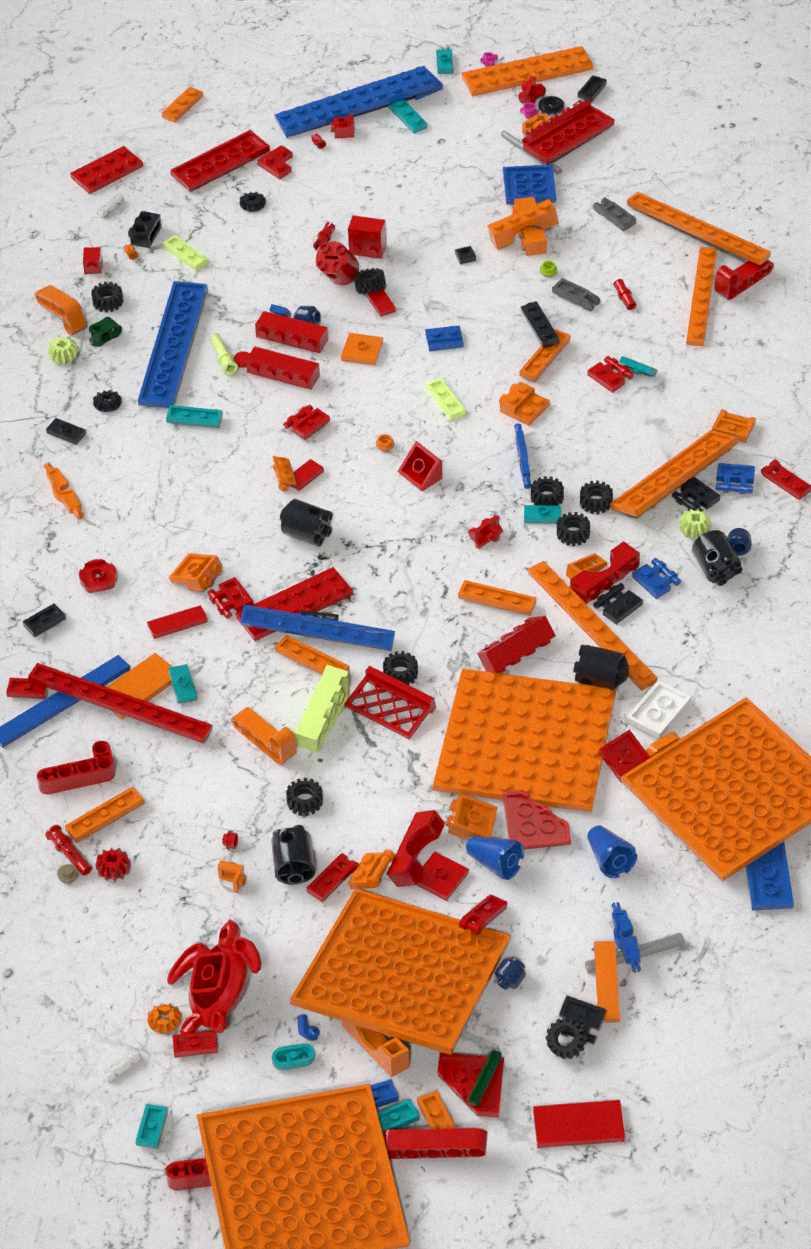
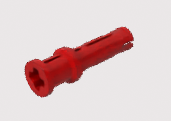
(64, 844)

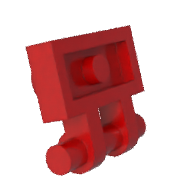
(607, 377)
(309, 423)
(235, 596)

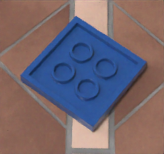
(529, 181)

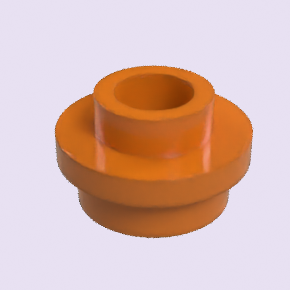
(385, 442)

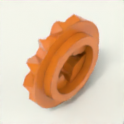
(163, 1025)

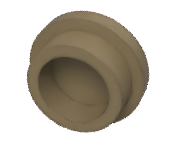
(67, 873)

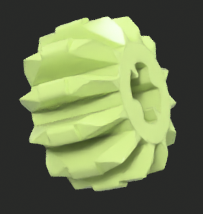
(63, 350)
(695, 523)

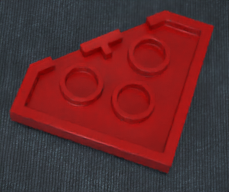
(533, 822)
(460, 1075)

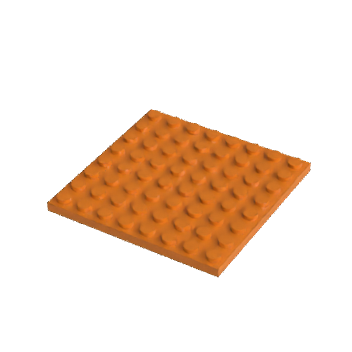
(525, 737)
(729, 788)
(400, 971)
(303, 1174)

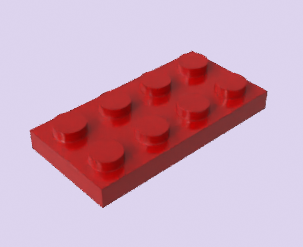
(106, 169)

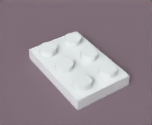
(658, 709)

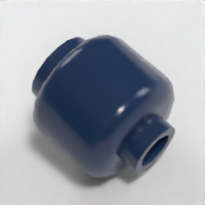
(308, 314)
(740, 540)
(510, 973)

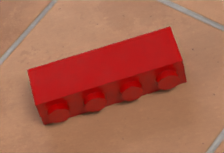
(291, 332)
(282, 367)

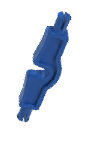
(522, 453)
(627, 944)

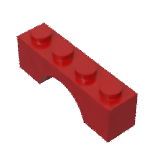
(591, 584)
(423, 829)

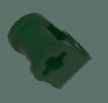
(104, 331)

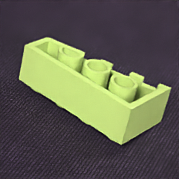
(323, 709)

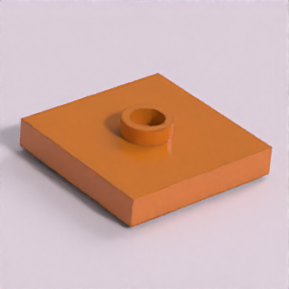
(362, 348)

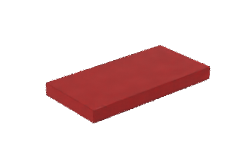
(578, 1123)

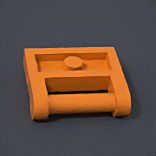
(734, 425)
(370, 870)

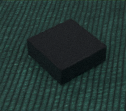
(465, 255)

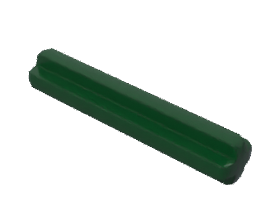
(484, 1077)

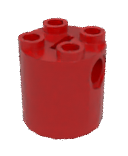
(337, 262)

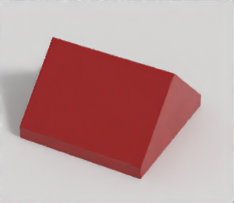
(421, 467)

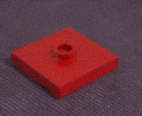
(623, 754)
(441, 876)

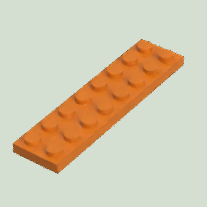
(516, 72)
(673, 473)

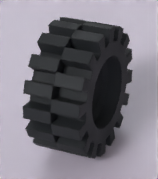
(369, 280)
(108, 303)
(547, 485)
(596, 489)
(576, 521)
(401, 660)
(307, 805)
(575, 1047)

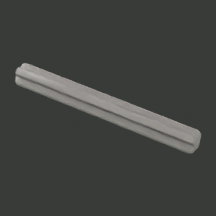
(645, 949)

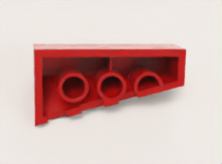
(515, 644)

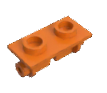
(283, 472)

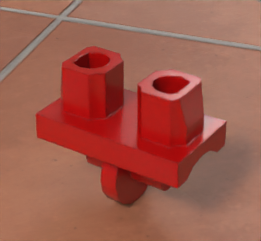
(531, 91)
(486, 532)

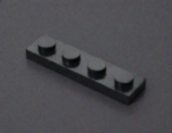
(539, 324)

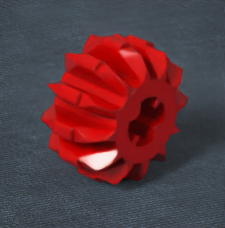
(112, 864)

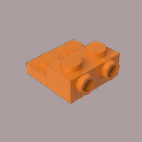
(523, 403)
(197, 571)
(470, 817)

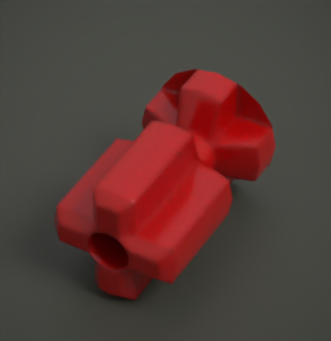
(317, 140)

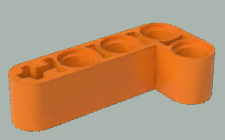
(63, 306)
(275, 744)

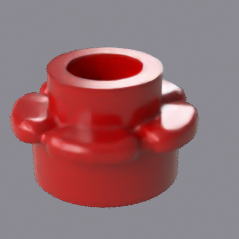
(230, 840)

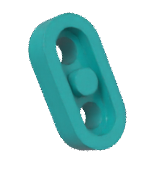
(293, 1055)

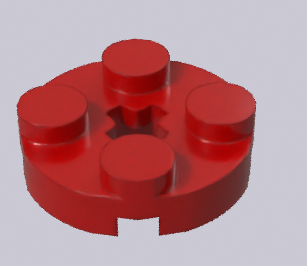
(96, 584)

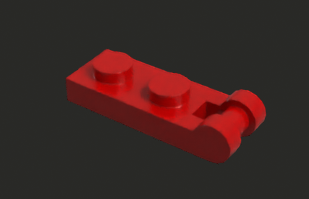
(786, 480)
(331, 877)
(483, 914)

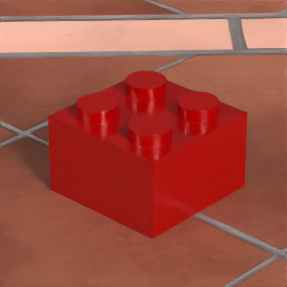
(367, 236)

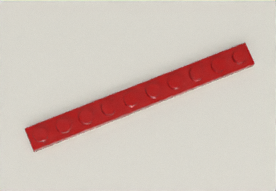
(120, 703)

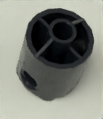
(306, 522)
(716, 557)
(601, 667)
(293, 855)

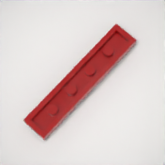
(554, 120)

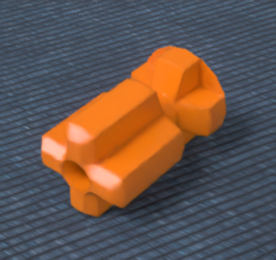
(130, 251)

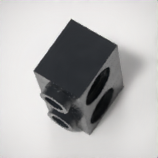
(145, 229)

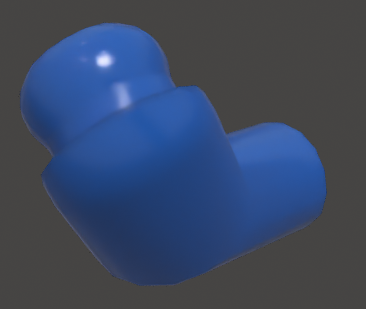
(305, 1031)

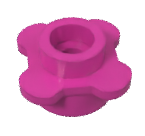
(489, 59)
(529, 110)

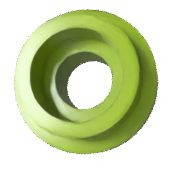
(548, 268)

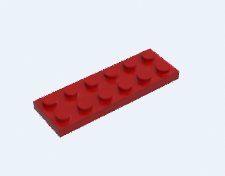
(568, 134)
(219, 160)
(309, 595)

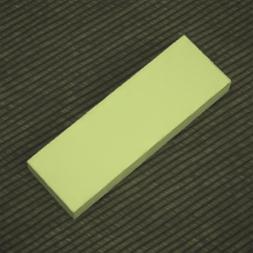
(185, 253)
(446, 399)

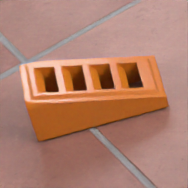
(585, 564)

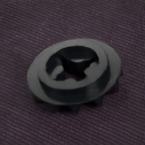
(556, 103)
(252, 205)
(107, 406)

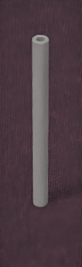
(519, 144)

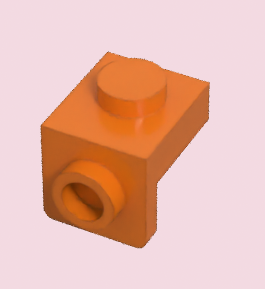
(232, 872)

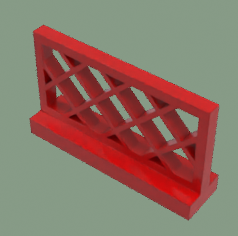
(401, 691)

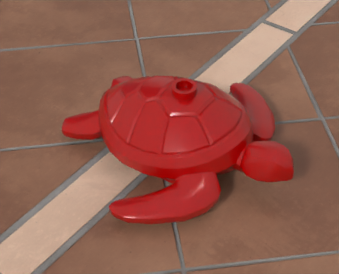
(216, 977)

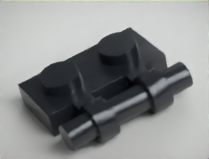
(699, 492)
(620, 608)
(585, 1014)

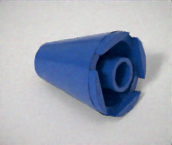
(611, 852)
(496, 854)

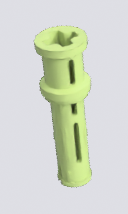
(225, 358)

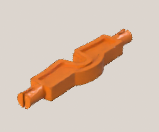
(68, 496)

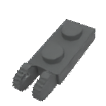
(614, 213)
(576, 294)

